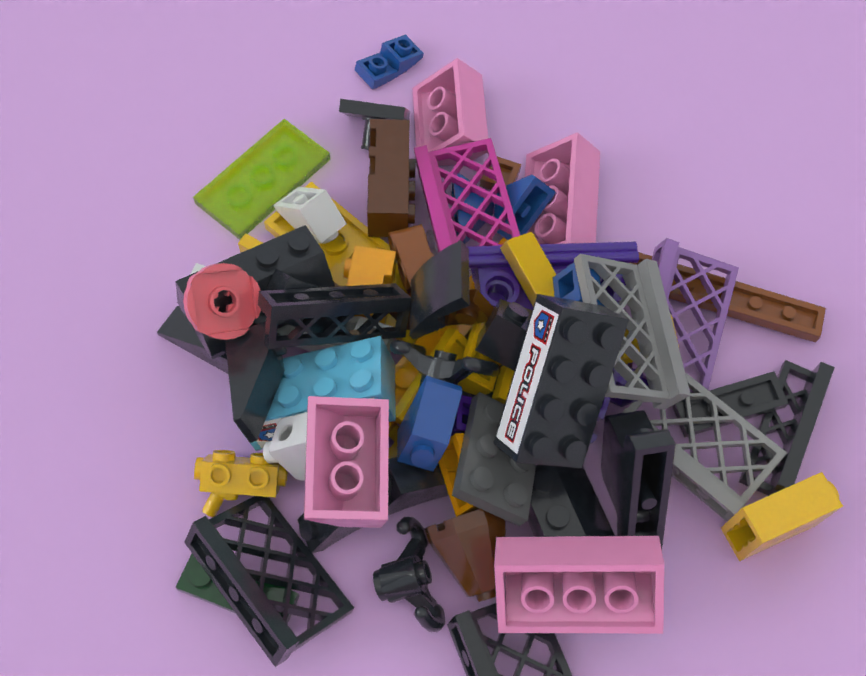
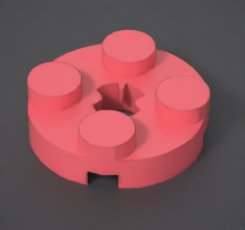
(204, 288)

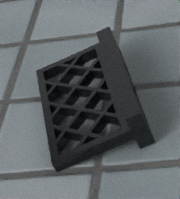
(247, 596)
(475, 655)

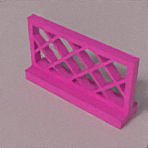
(438, 200)

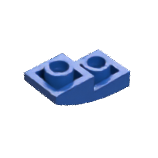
(392, 61)

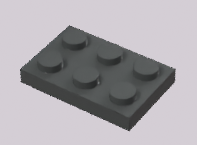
(487, 474)

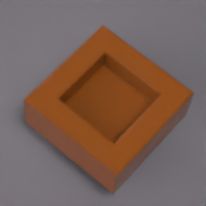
(510, 172)

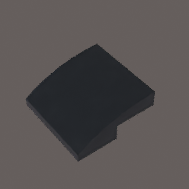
(439, 289)

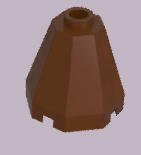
(468, 550)

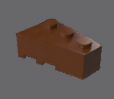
(389, 178)

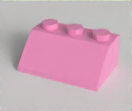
(450, 109)
(347, 461)

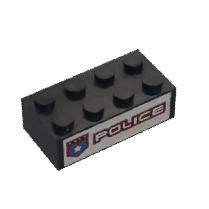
(560, 382)

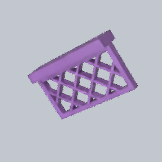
(667, 257)

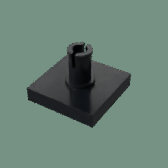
(371, 111)

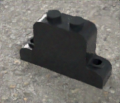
(637, 472)

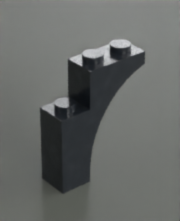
(406, 488)

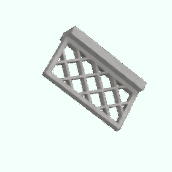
(649, 324)
(701, 480)

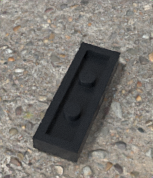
(747, 398)

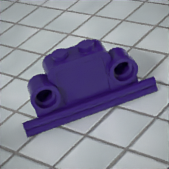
(497, 280)

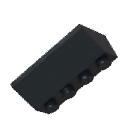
(291, 252)
(565, 504)

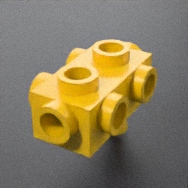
(234, 476)

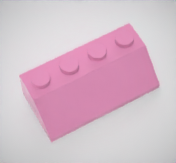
(573, 173)
(579, 584)

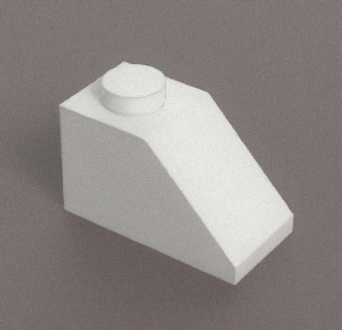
(313, 209)

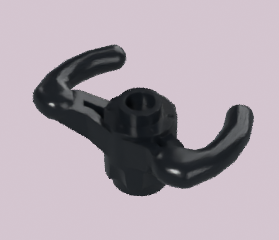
(443, 364)
(410, 577)

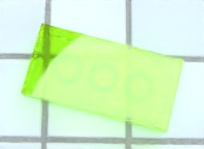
(261, 178)

